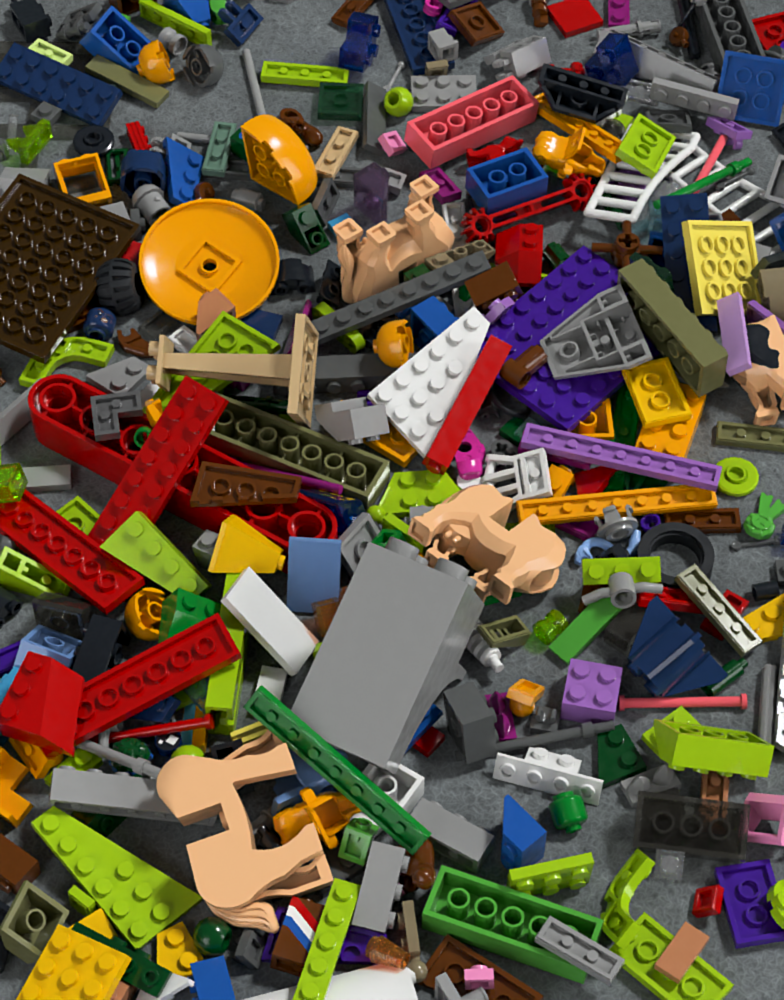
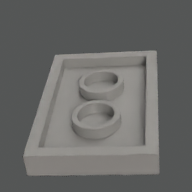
(439, 90)

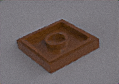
(476, 23)

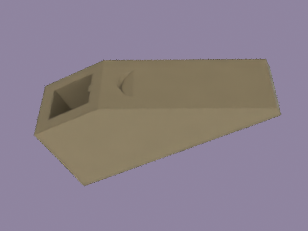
(457, 253)

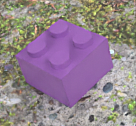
(590, 692)

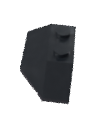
(580, 95)

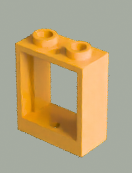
(80, 165)

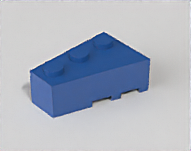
(211, 980)

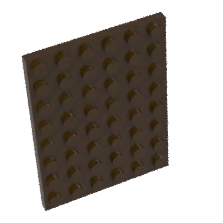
(51, 262)

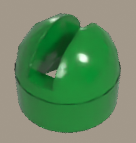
(139, 436)

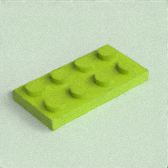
(699, 982)

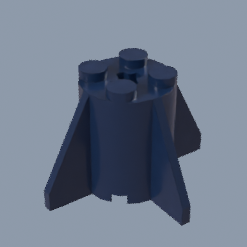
(670, 655)

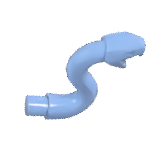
(583, 550)

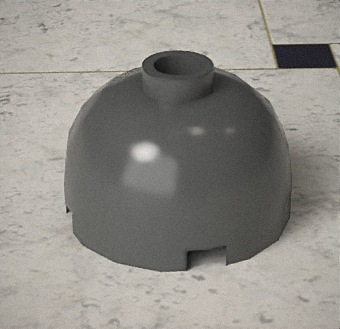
(203, 60)

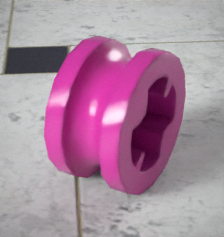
(432, 8)

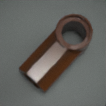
(519, 371)

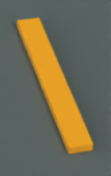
(643, 502)

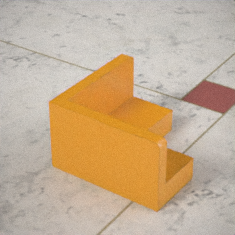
(12, 806)

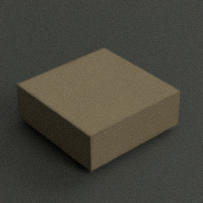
(436, 68)

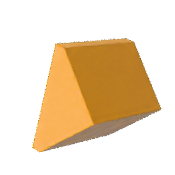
(598, 423)

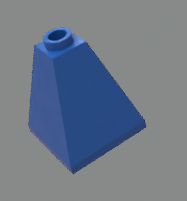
(192, 9)

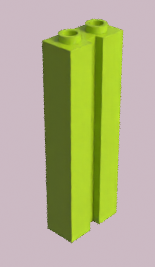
(226, 684)

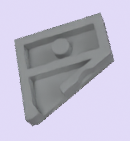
(120, 376)

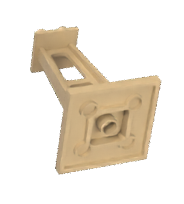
(283, 370)

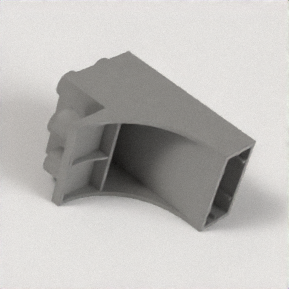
(389, 652)

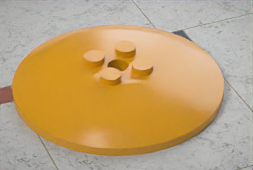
(203, 234)

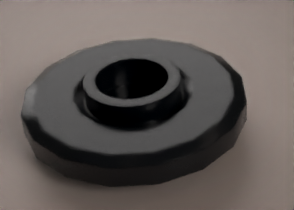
(93, 140)

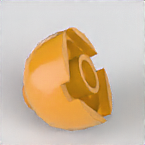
(155, 63)
(394, 343)
(144, 613)

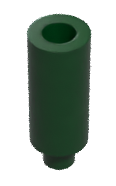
(734, 670)

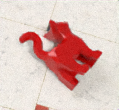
(493, 151)

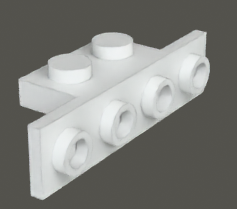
(548, 773)

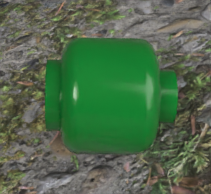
(568, 812)

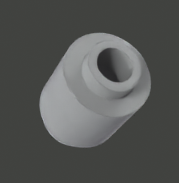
(249, 199)

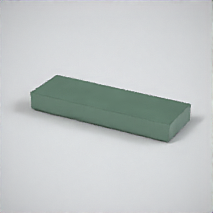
(218, 149)

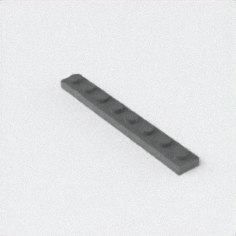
(400, 297)

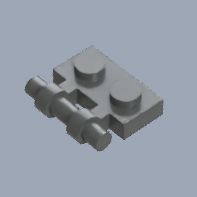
(78, 21)

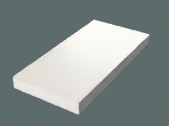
(270, 621)

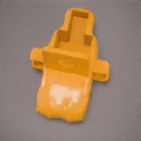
(567, 154)
(327, 810)

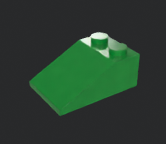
(182, 611)

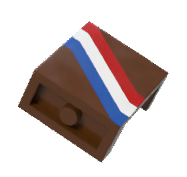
(296, 935)

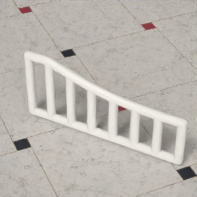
(754, 192)
(642, 194)

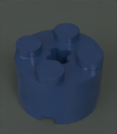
(142, 168)

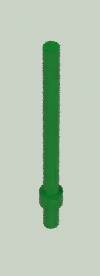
(731, 170)

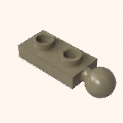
(407, 921)

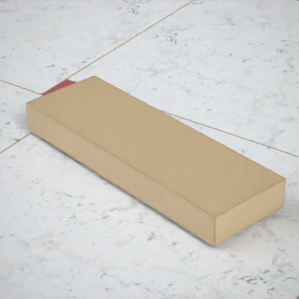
(336, 152)

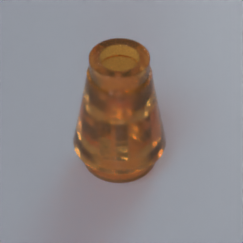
(386, 953)

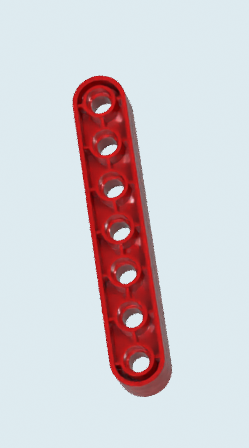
(64, 424)

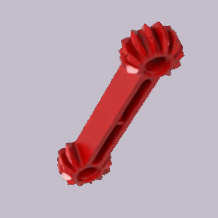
(527, 209)

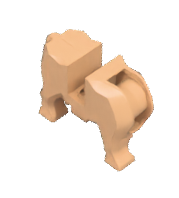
(392, 247)
(505, 560)

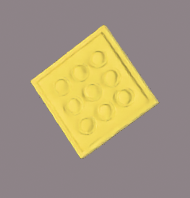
(720, 262)

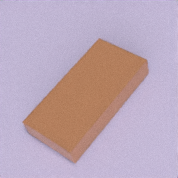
(681, 952)

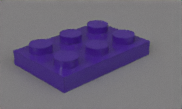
(747, 903)

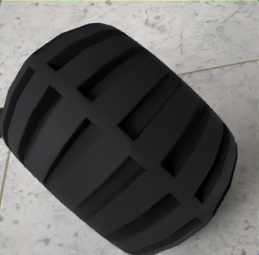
(120, 286)

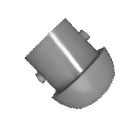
(150, 202)

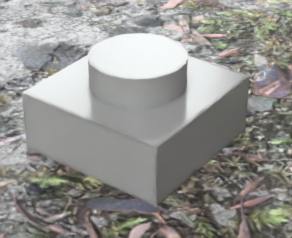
(396, 181)

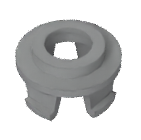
(615, 526)

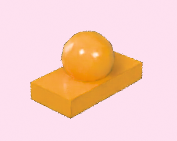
(523, 697)

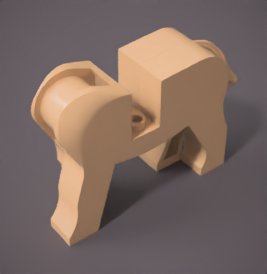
(227, 865)

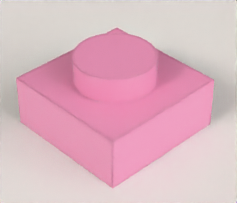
(392, 143)
(478, 977)

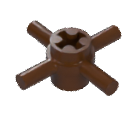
(625, 246)

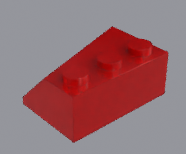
(43, 704)

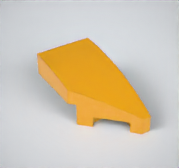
(153, 410)

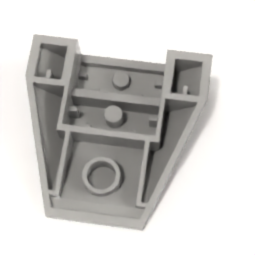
(597, 338)

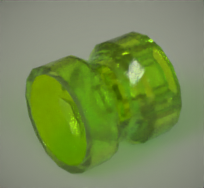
(550, 627)

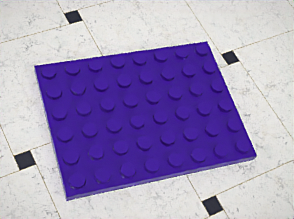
(537, 314)

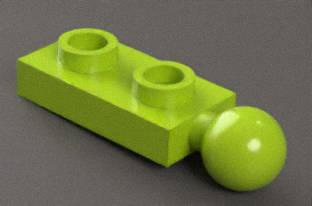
(392, 522)

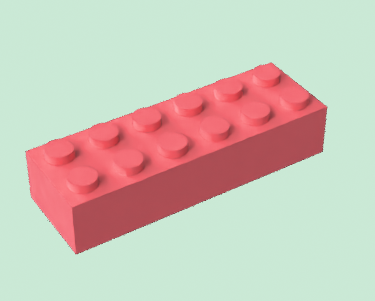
(471, 121)

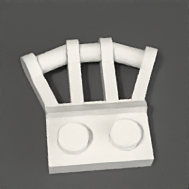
(530, 472)

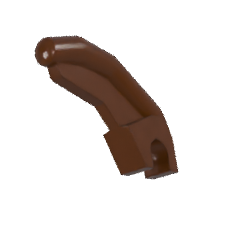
(134, 344)

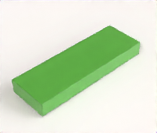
(584, 629)

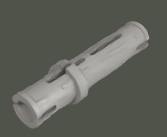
(637, 29)

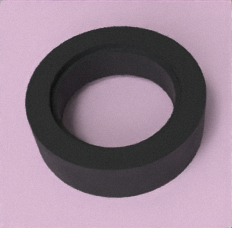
(679, 534)

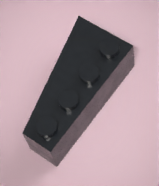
(100, 646)

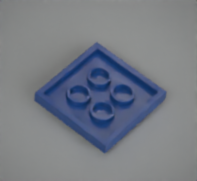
(757, 85)

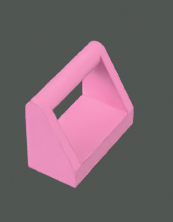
(765, 808)

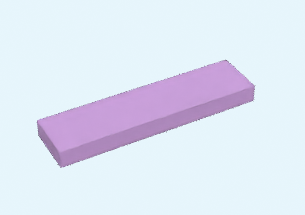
(734, 333)

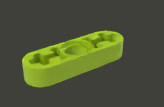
(353, 341)

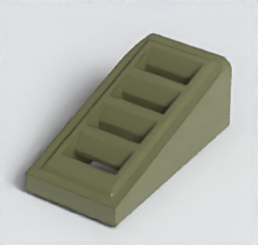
(505, 632)

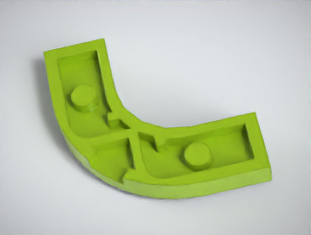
(70, 349)
(617, 920)

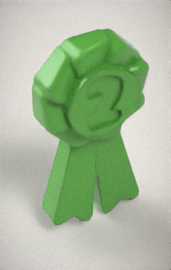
(761, 524)

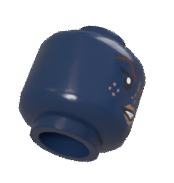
(99, 324)

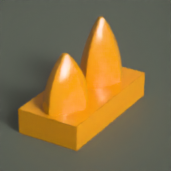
(35, 758)

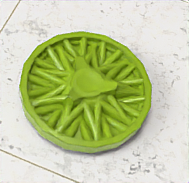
(737, 477)

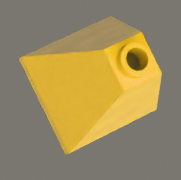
(244, 547)

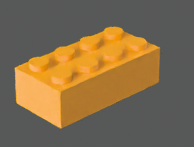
(678, 436)

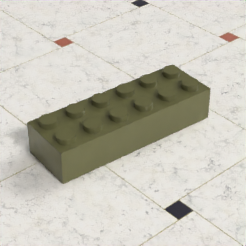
(673, 328)

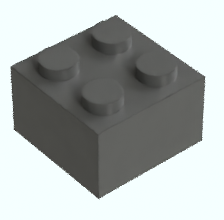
(470, 722)

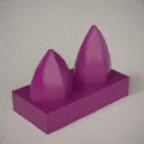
(505, 723)

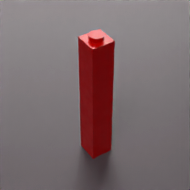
(466, 405)

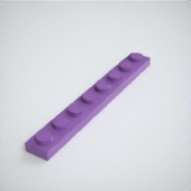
(622, 457)

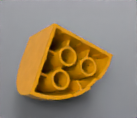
(278, 158)

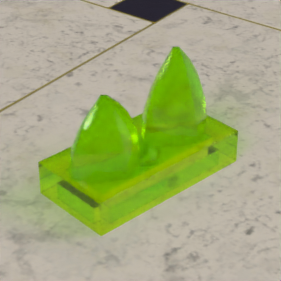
(36, 138)

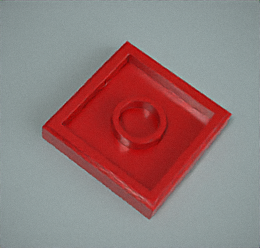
(574, 17)

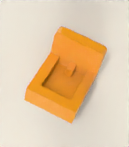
(561, 479)

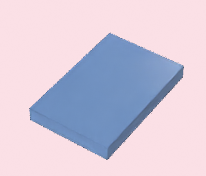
(312, 571)

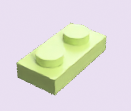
(52, 51)

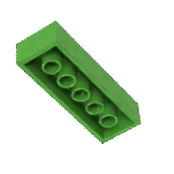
(502, 920)

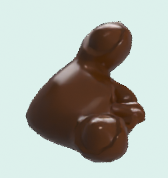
(300, 127)
(420, 869)

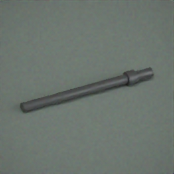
(585, 730)

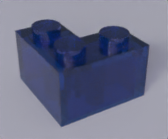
(360, 42)
(613, 61)

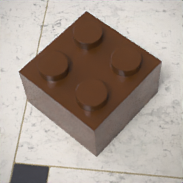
(493, 284)

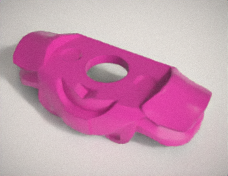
(470, 463)

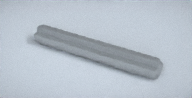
(767, 702)

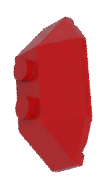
(523, 251)

